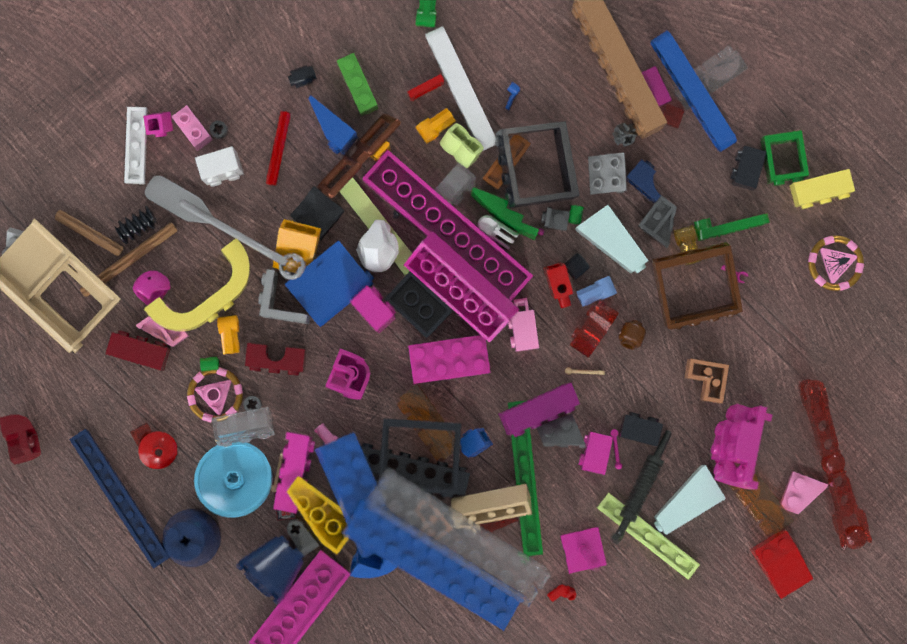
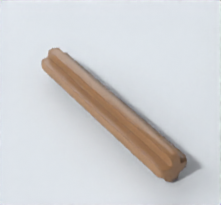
(89, 232)

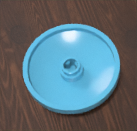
(233, 479)

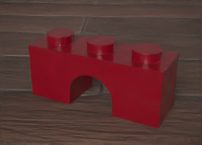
(258, 358)

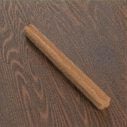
(134, 255)

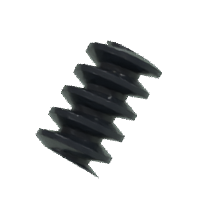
(136, 225)

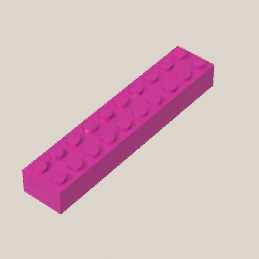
(432, 213)

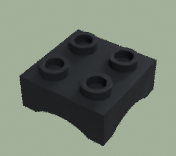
(317, 211)

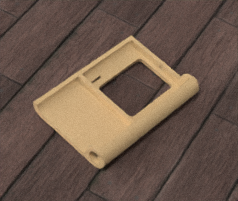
(32, 266)

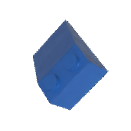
(338, 133)

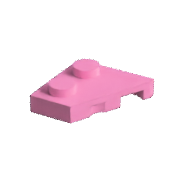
(169, 337)
(801, 492)

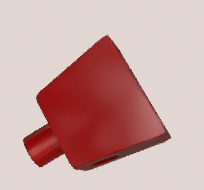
(556, 275)

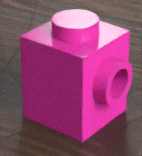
(158, 124)

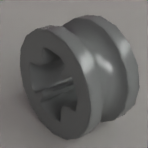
(213, 128)
(246, 403)

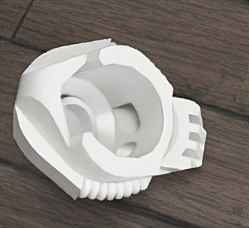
(378, 247)

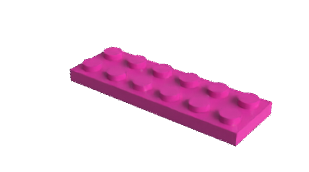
(303, 602)

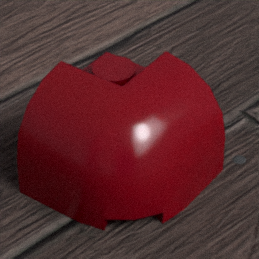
(20, 438)

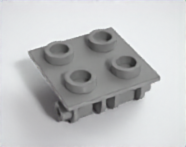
(607, 173)

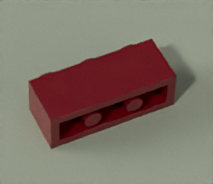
(138, 350)

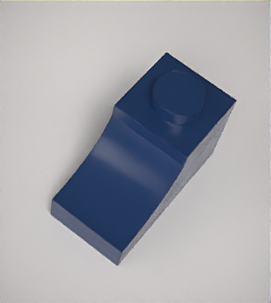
(642, 179)

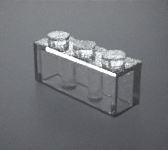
(243, 426)

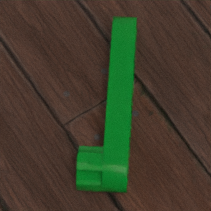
(705, 230)

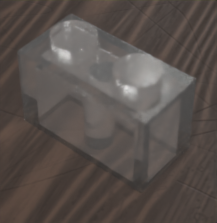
(456, 184)

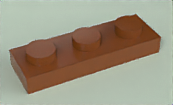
(518, 148)

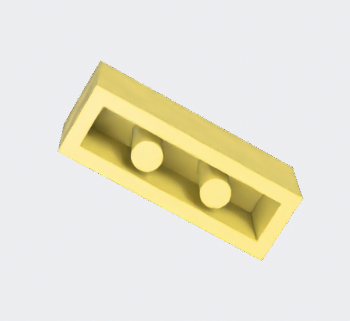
(822, 189)

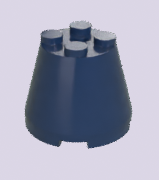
(202, 531)
(272, 567)

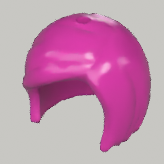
(151, 286)

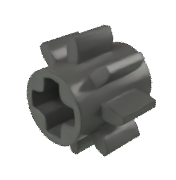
(624, 134)

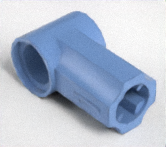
(599, 290)

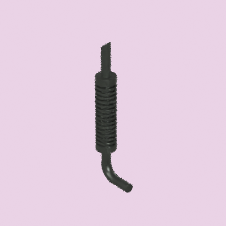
(640, 491)

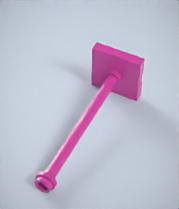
(583, 550)

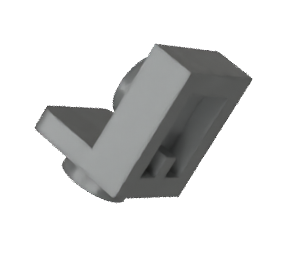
(555, 219)

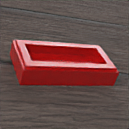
(425, 87)

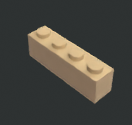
(494, 504)

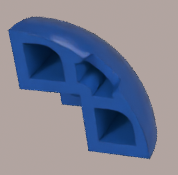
(370, 566)

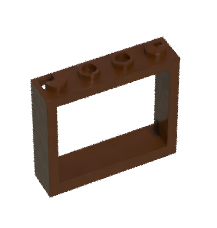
(712, 314)

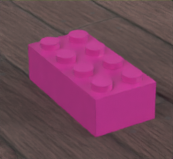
(449, 359)

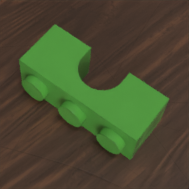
(357, 84)

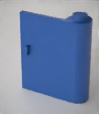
(329, 283)

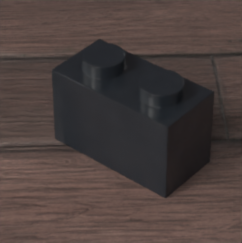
(748, 168)
(640, 429)

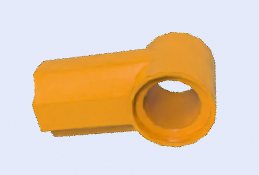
(431, 128)
(229, 328)

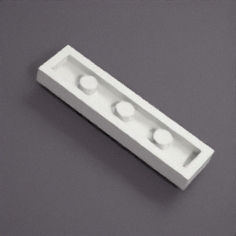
(135, 146)

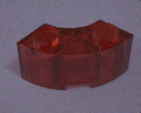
(594, 328)

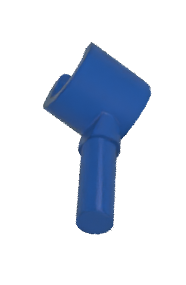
(514, 89)

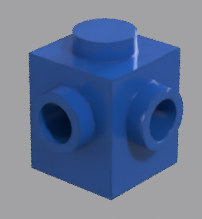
(474, 442)

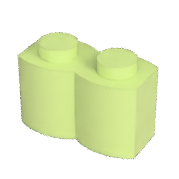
(461, 145)

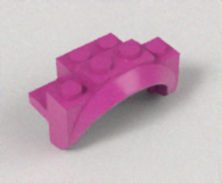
(739, 443)

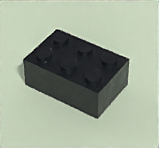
(418, 305)

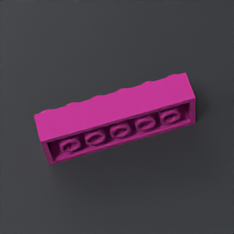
(461, 286)

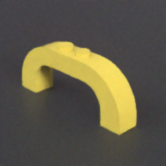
(213, 305)

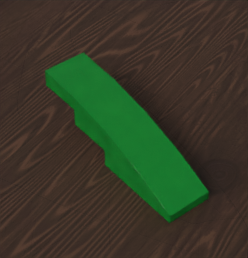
(498, 209)

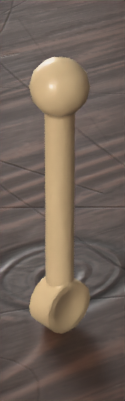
(568, 371)
(274, 486)

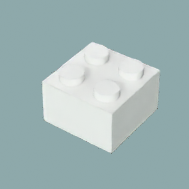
(219, 166)

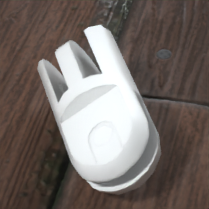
(491, 227)

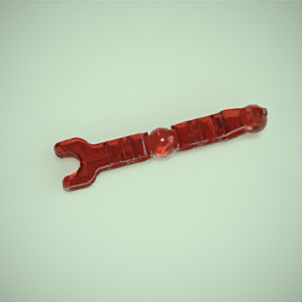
(833, 464)

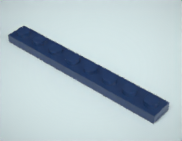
(119, 498)

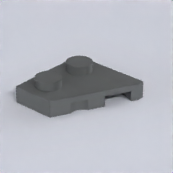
(659, 221)
(561, 433)

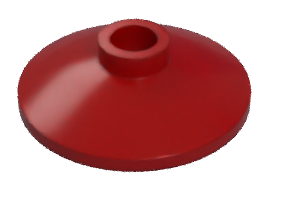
(155, 441)

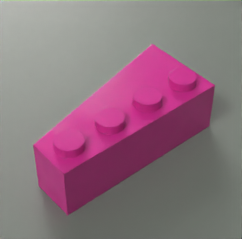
(296, 464)

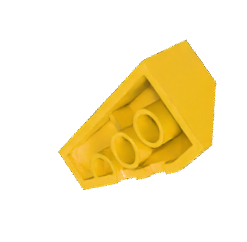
(320, 513)

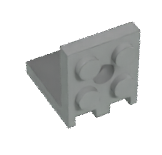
(267, 299)

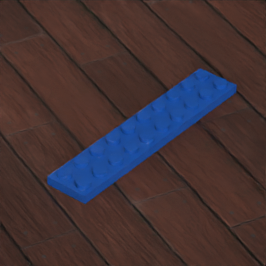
(430, 566)

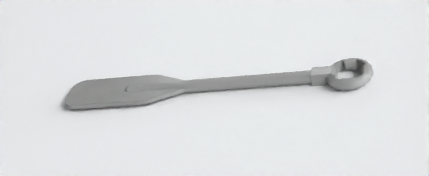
(193, 209)

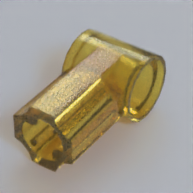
(686, 239)

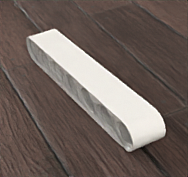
(461, 87)

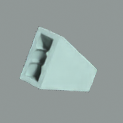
(612, 238)
(690, 500)

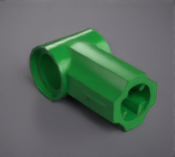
(426, 13)

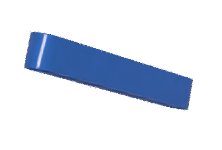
(693, 91)

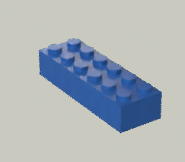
(347, 476)

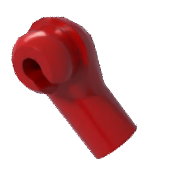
(562, 591)

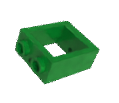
(768, 140)

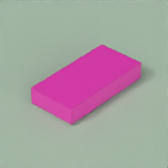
(656, 86)

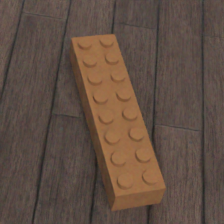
(620, 66)

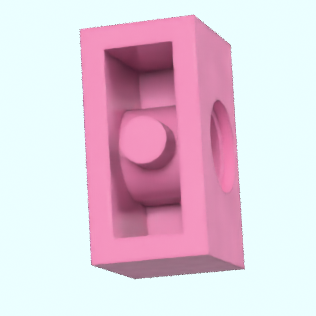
(192, 128)

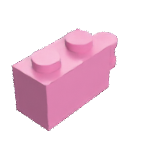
(523, 328)

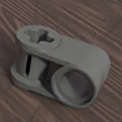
(304, 539)

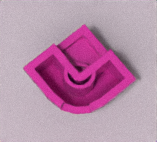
(349, 375)

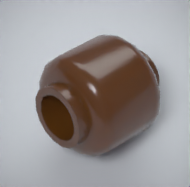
(632, 334)

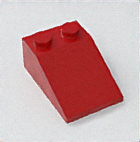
(782, 563)

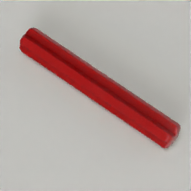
(278, 148)

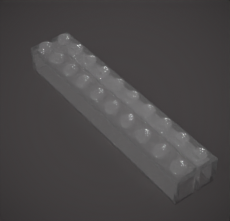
(457, 537)

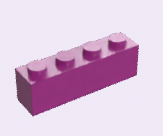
(538, 409)

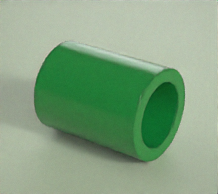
(575, 214)
(209, 364)

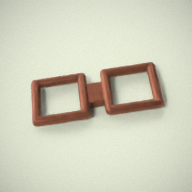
(359, 155)

